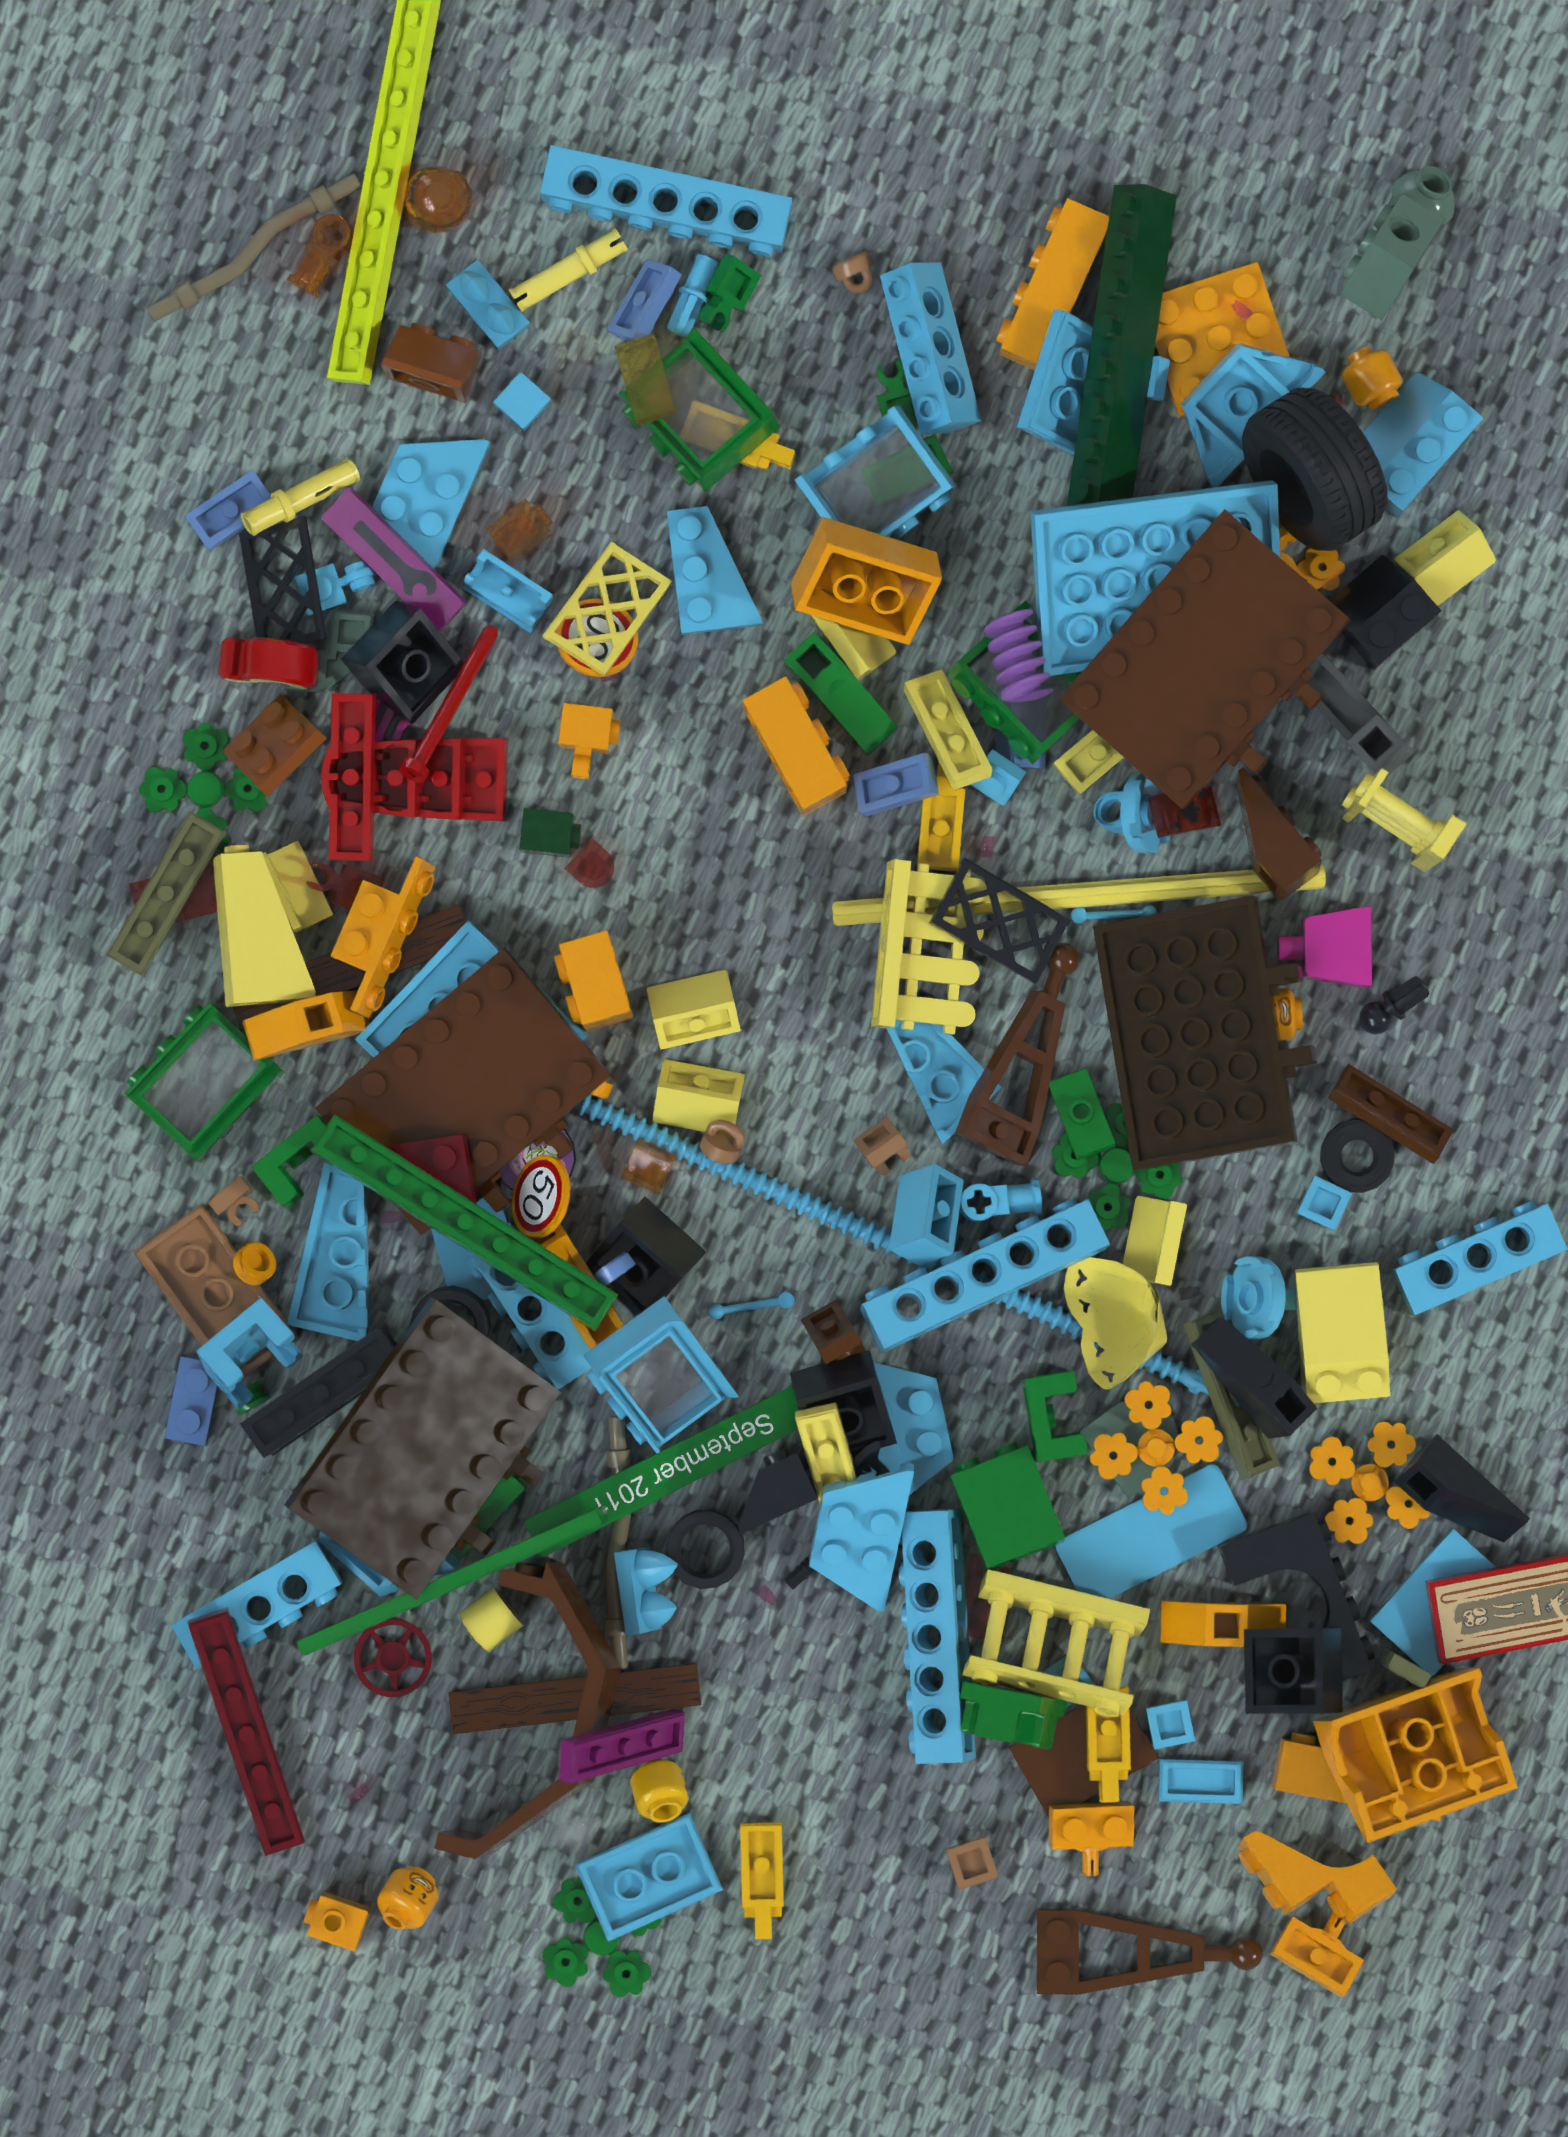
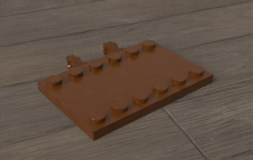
(1206, 661)
(480, 1065)

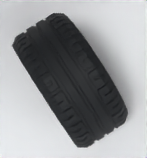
(1321, 467)

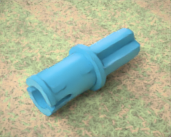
(692, 296)

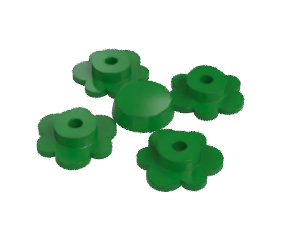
(204, 787)
(1115, 1168)
(596, 1943)

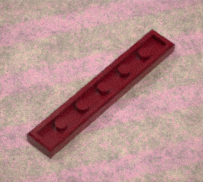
(246, 1731)

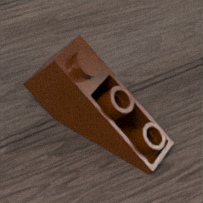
(1276, 848)

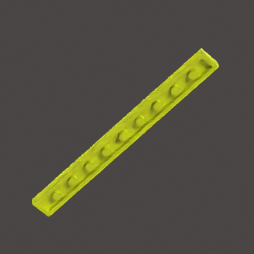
(383, 191)

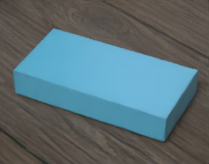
(1200, 1781)

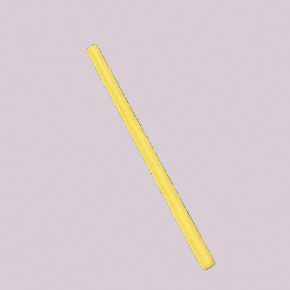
(1089, 894)

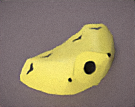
(1118, 1318)

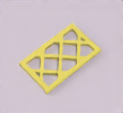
(618, 639)

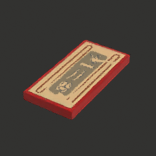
(1499, 1609)

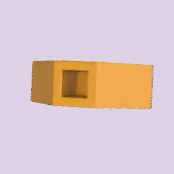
(304, 1024)
(1216, 1622)

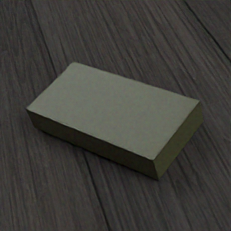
(1404, 1668)

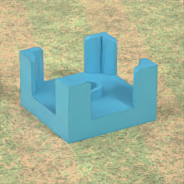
(240, 1342)

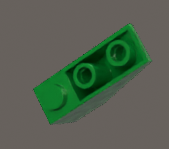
(839, 693)

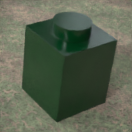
(549, 833)

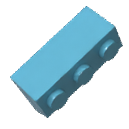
(1418, 437)

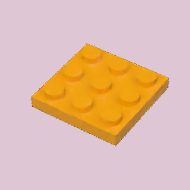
(1201, 326)

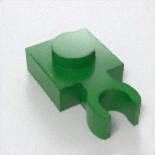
(731, 290)
(896, 394)

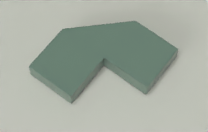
(344, 633)

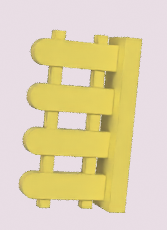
(914, 967)

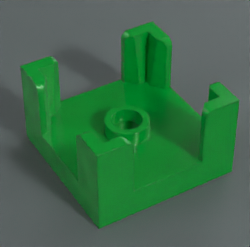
(288, 1153)
(1042, 1417)

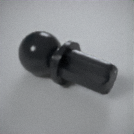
(1377, 1016)

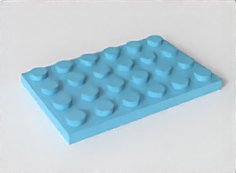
(1110, 555)

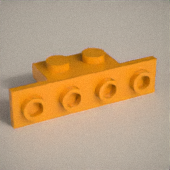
(377, 930)

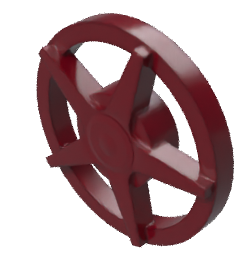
(393, 1658)

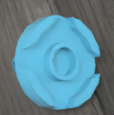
(1135, 814)
(1256, 1297)

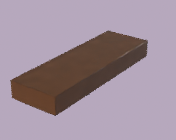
(1390, 1113)

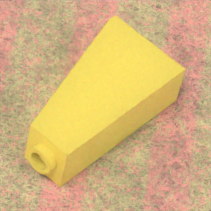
(255, 935)

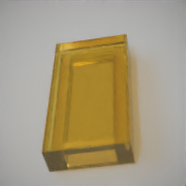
(645, 379)

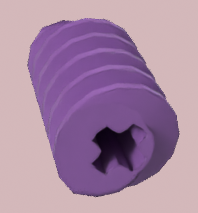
(1016, 657)

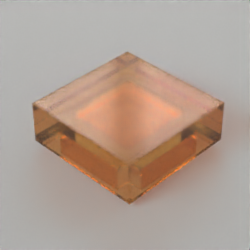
(648, 1166)

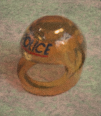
(437, 199)

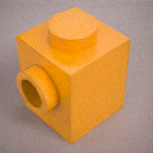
(336, 1920)

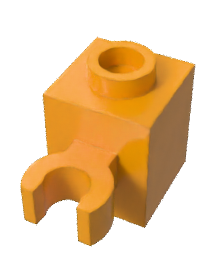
(587, 731)

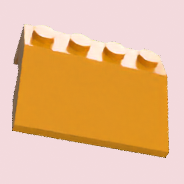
(1415, 1754)

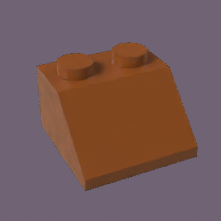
(432, 362)

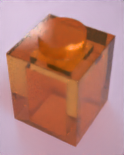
(520, 530)

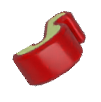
(269, 662)

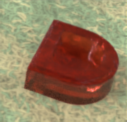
(592, 866)

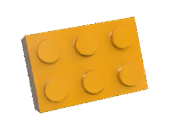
(866, 581)
(796, 745)
(595, 980)

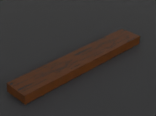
(336, 976)
(561, 1698)

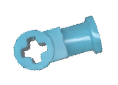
(1003, 1200)

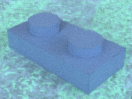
(644, 301)
(221, 514)
(895, 784)
(191, 1403)

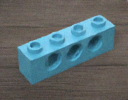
(930, 348)
(1541, 1242)
(553, 1368)
(310, 1563)

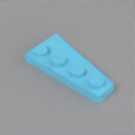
(334, 1267)

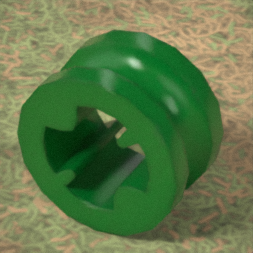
(258, 1397)

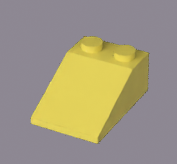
(1342, 1333)

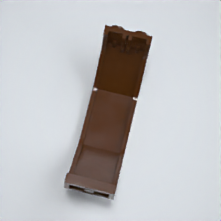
(594, 1712)

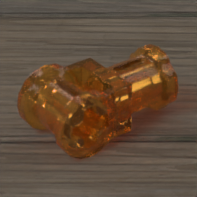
(321, 255)

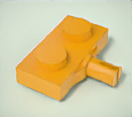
(1091, 1829)
(1318, 1954)

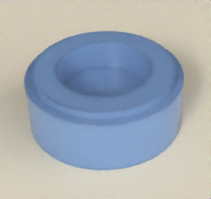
(614, 1269)

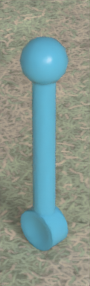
(1079, 914)
(717, 1311)

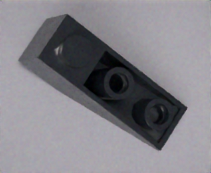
(1254, 1380)
(1456, 1491)

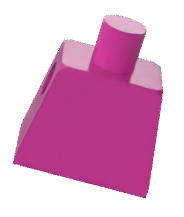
(1333, 947)

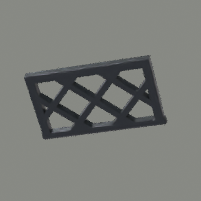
(255, 570)
(969, 934)

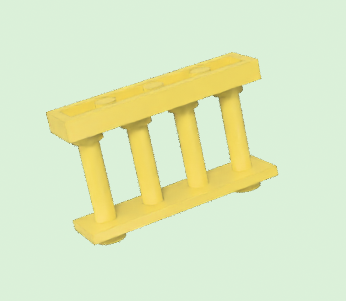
(1427, 838)
(1083, 1612)

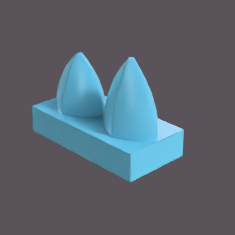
(488, 304)
(637, 1575)

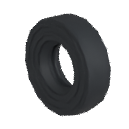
(1357, 1181)

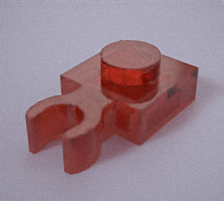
(345, 885)

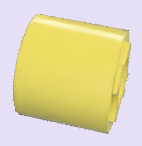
(491, 1619)

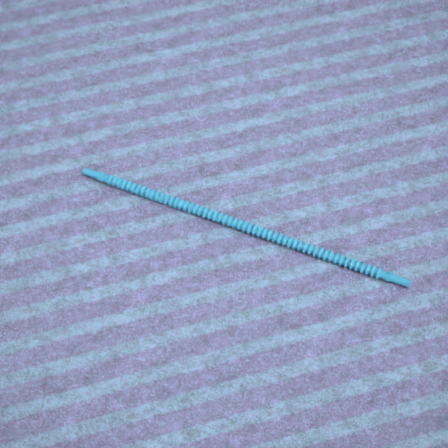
(848, 1223)

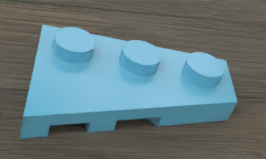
(706, 578)
(939, 1072)

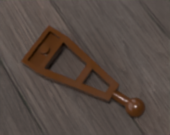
(993, 1125)
(1060, 1952)

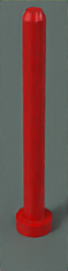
(415, 767)

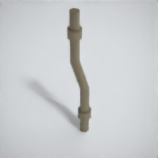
(320, 200)
(618, 1459)

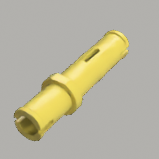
(568, 269)
(288, 503)

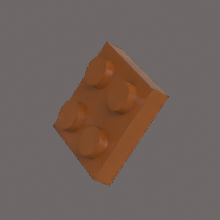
(274, 744)

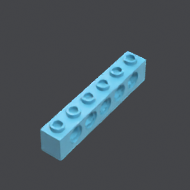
(567, 166)
(1084, 1240)
(949, 1615)

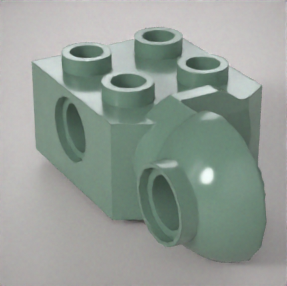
(1404, 228)

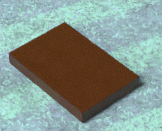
(1061, 1772)

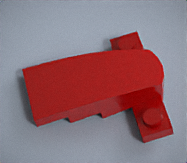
(365, 779)

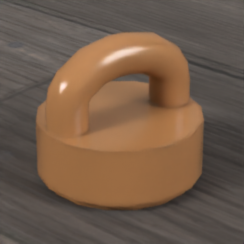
(846, 269)
(722, 1141)

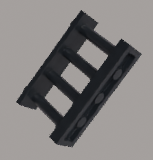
(318, 1394)

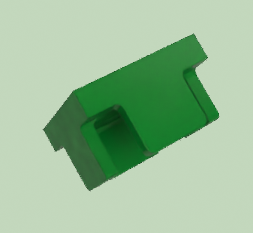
(1010, 1715)

